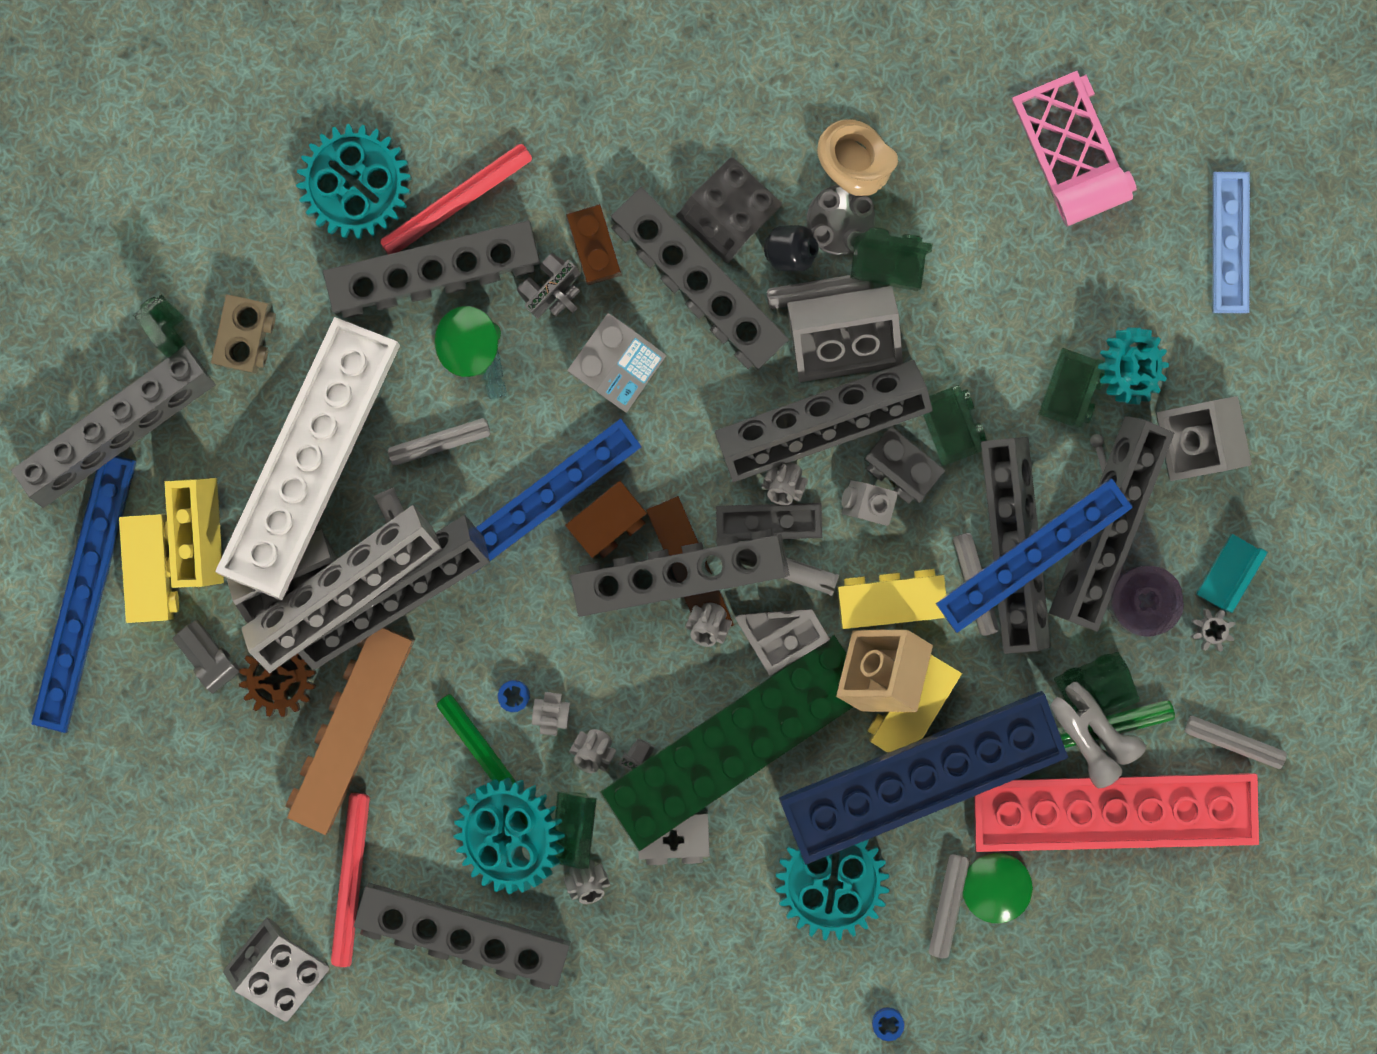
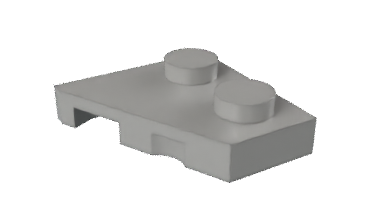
(782, 636)

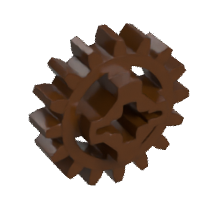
(281, 694)

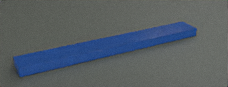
(83, 594)

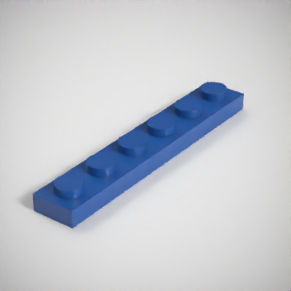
(558, 488)
(1033, 555)

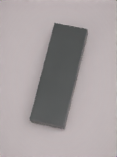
(790, 520)

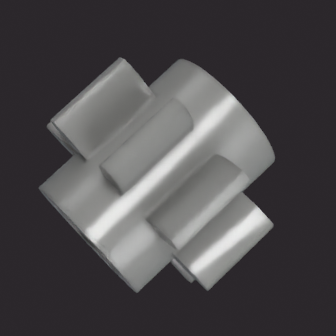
(785, 483)
(708, 624)
(1204, 625)
(550, 713)
(592, 751)
(587, 883)

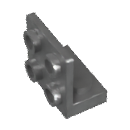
(728, 209)
(274, 971)

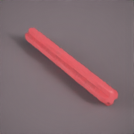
(456, 199)
(350, 879)

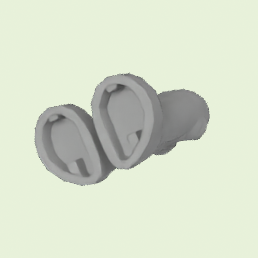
(1121, 748)

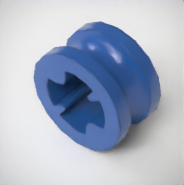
(524, 692)
(888, 1035)

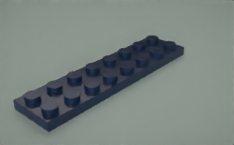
(923, 777)

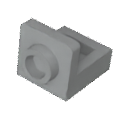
(868, 502)

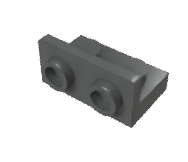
(903, 465)

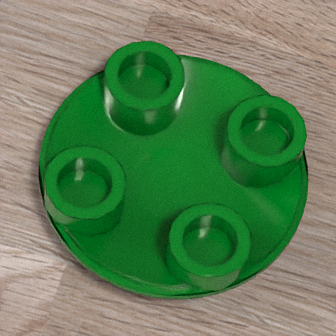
(466, 341)
(997, 888)

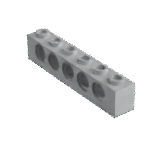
(341, 589)

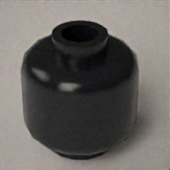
(791, 248)

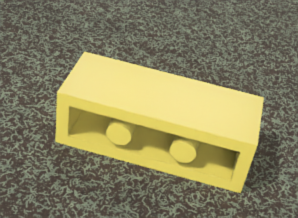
(193, 532)
(147, 569)
(891, 599)
(904, 728)

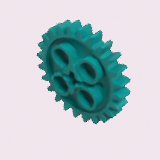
(333, 205)
(509, 835)
(864, 886)

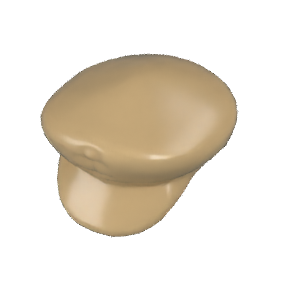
(850, 164)

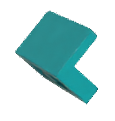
(1231, 573)

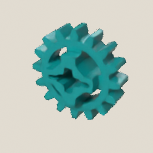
(1133, 365)

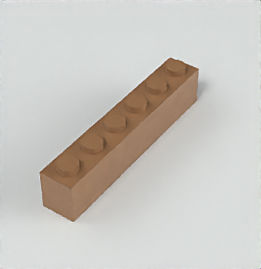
(349, 730)

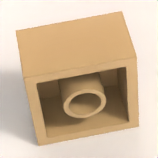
(884, 670)

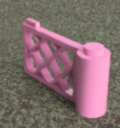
(1098, 187)

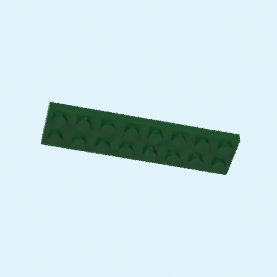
(729, 746)

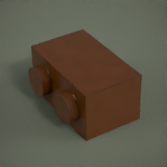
(594, 244)
(606, 520)

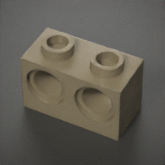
(232, 333)

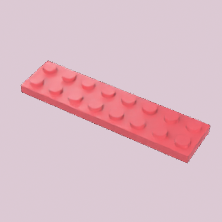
(1122, 815)

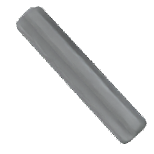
(780, 296)
(439, 441)
(971, 566)
(1235, 742)
(949, 906)

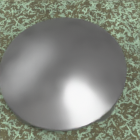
(838, 219)

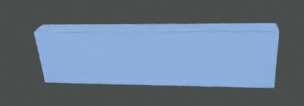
(1231, 242)

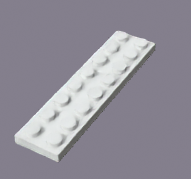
(307, 458)

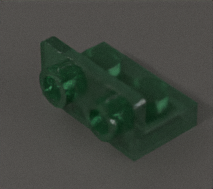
(890, 259)
(158, 320)
(1072, 389)
(952, 425)
(1105, 679)
(577, 824)

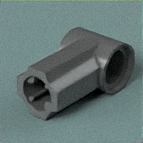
(209, 660)

